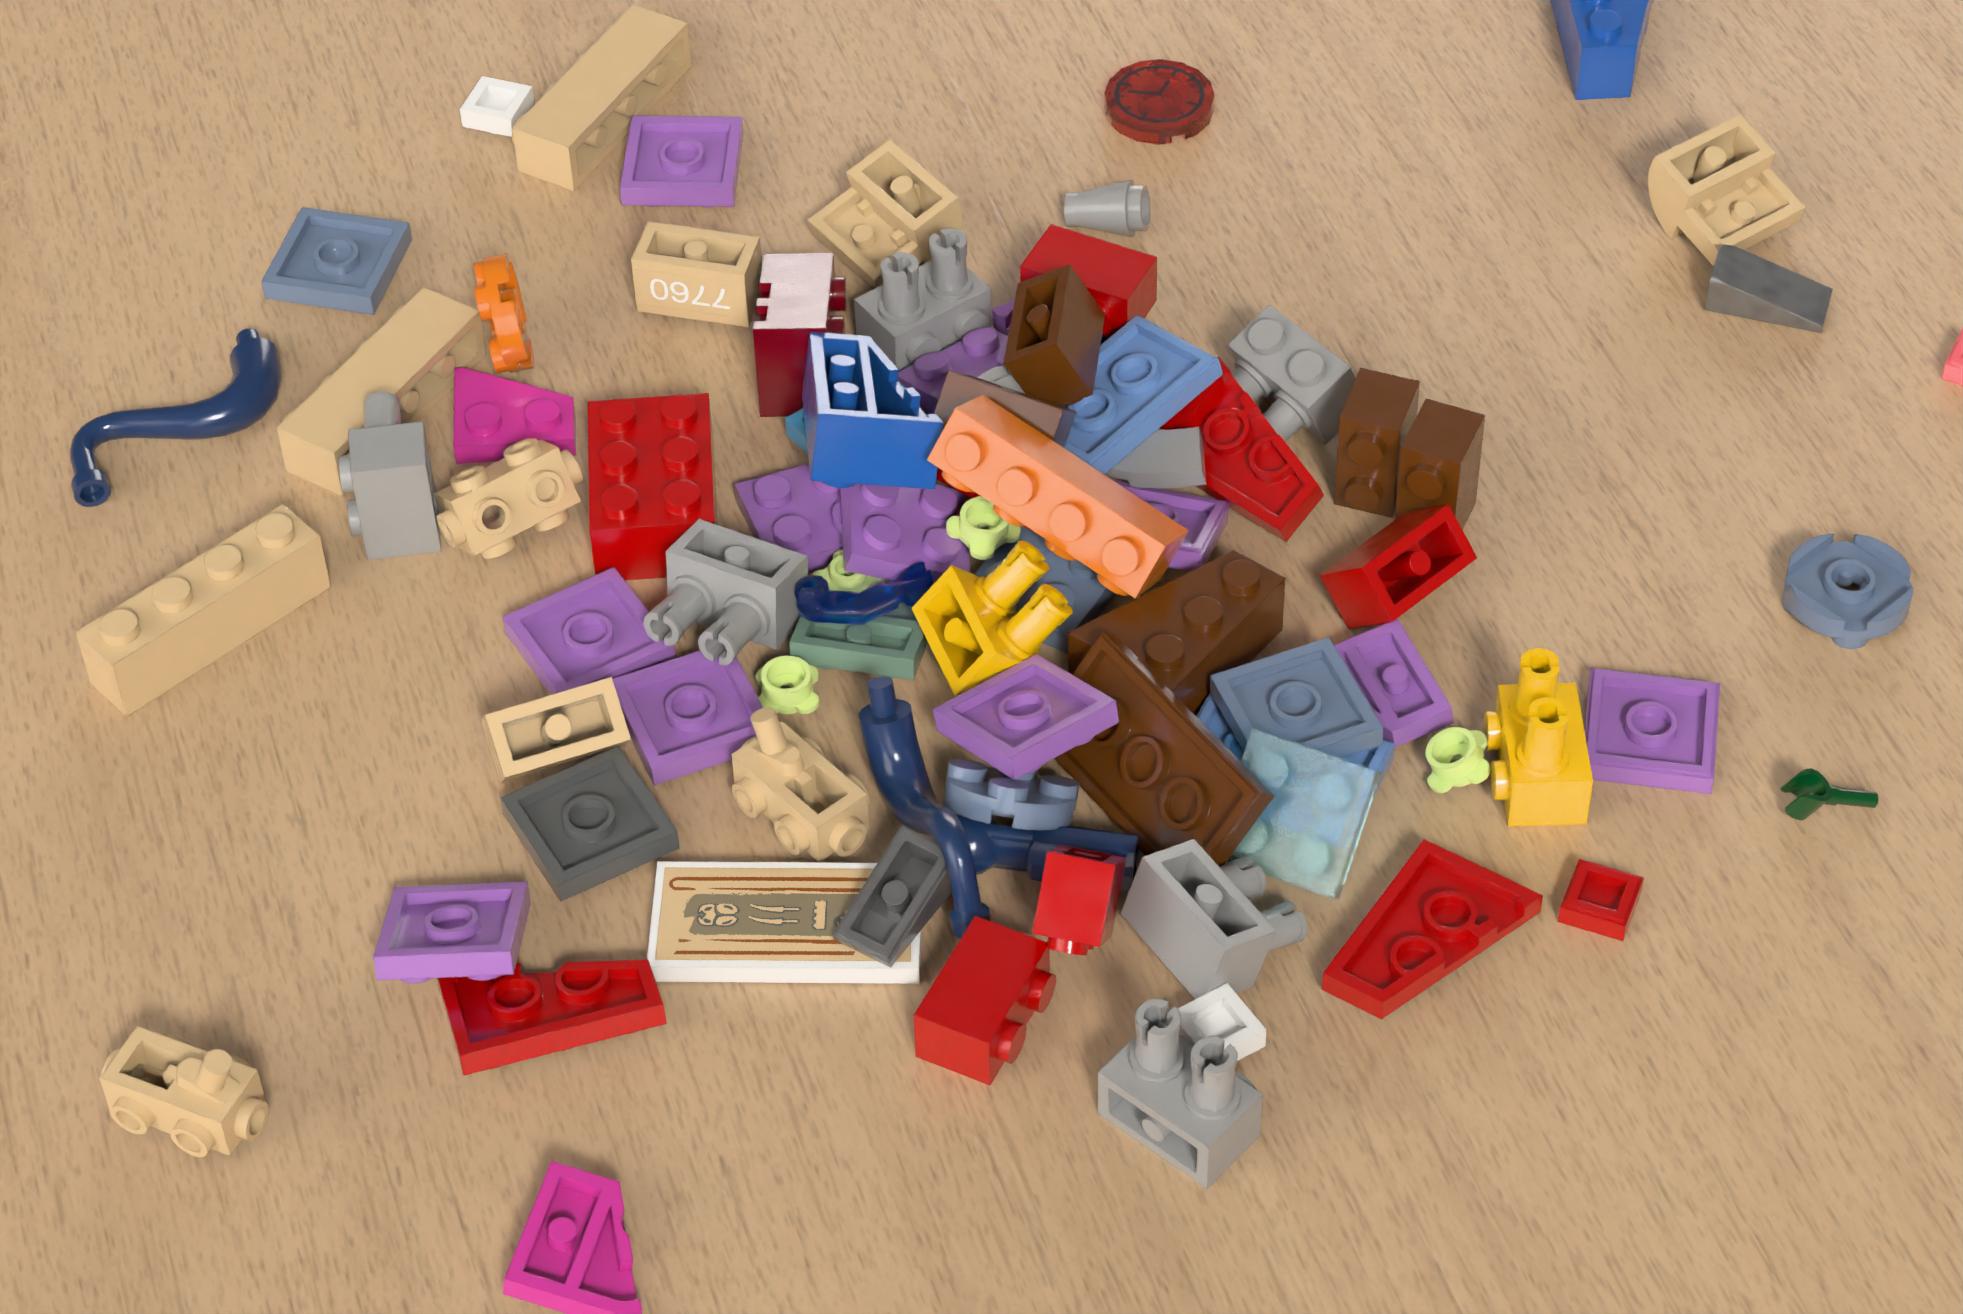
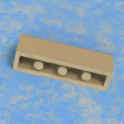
(594, 100)
(407, 357)
(203, 609)

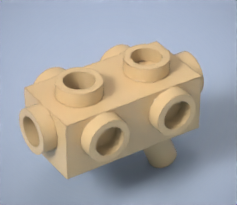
(527, 486)
(799, 790)
(184, 1091)

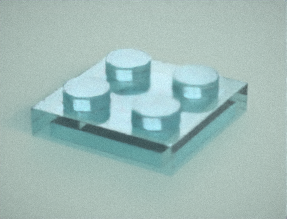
(1315, 813)

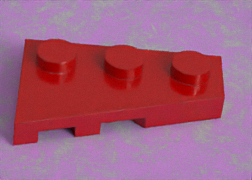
(1248, 458)
(1424, 928)
(548, 1012)

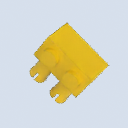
(975, 618)
(1539, 746)

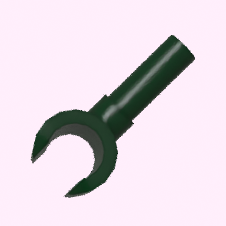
(1814, 791)

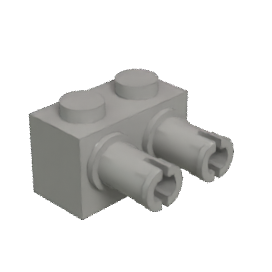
(924, 305)
(1293, 373)
(390, 483)
(732, 586)
(1203, 919)
(1180, 1096)

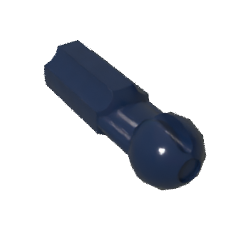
(1027, 849)

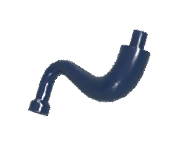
(234, 409)
(907, 791)

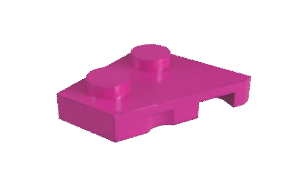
(500, 412)
(575, 1247)

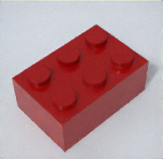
(648, 479)

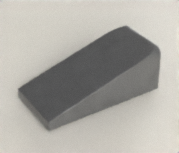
(1765, 291)
(896, 898)

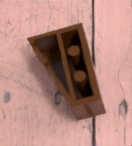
(1195, 624)

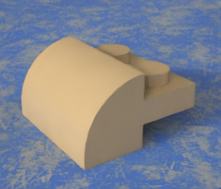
(1721, 189)
(885, 211)

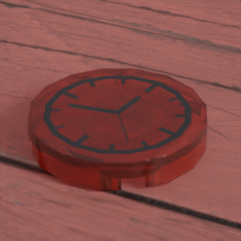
(1159, 101)

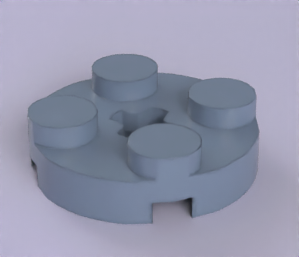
(1843, 614)
(1030, 800)

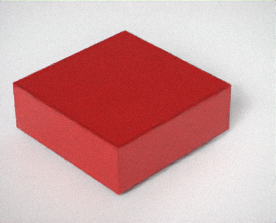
(1600, 899)

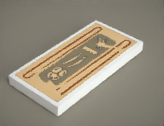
(762, 924)

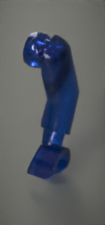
(821, 605)

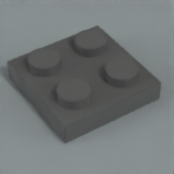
(589, 823)

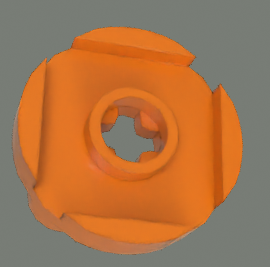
(502, 304)

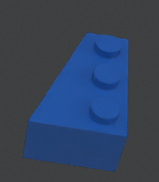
(1601, 44)
(862, 419)

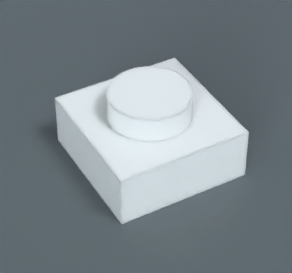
(496, 105)
(1225, 1016)

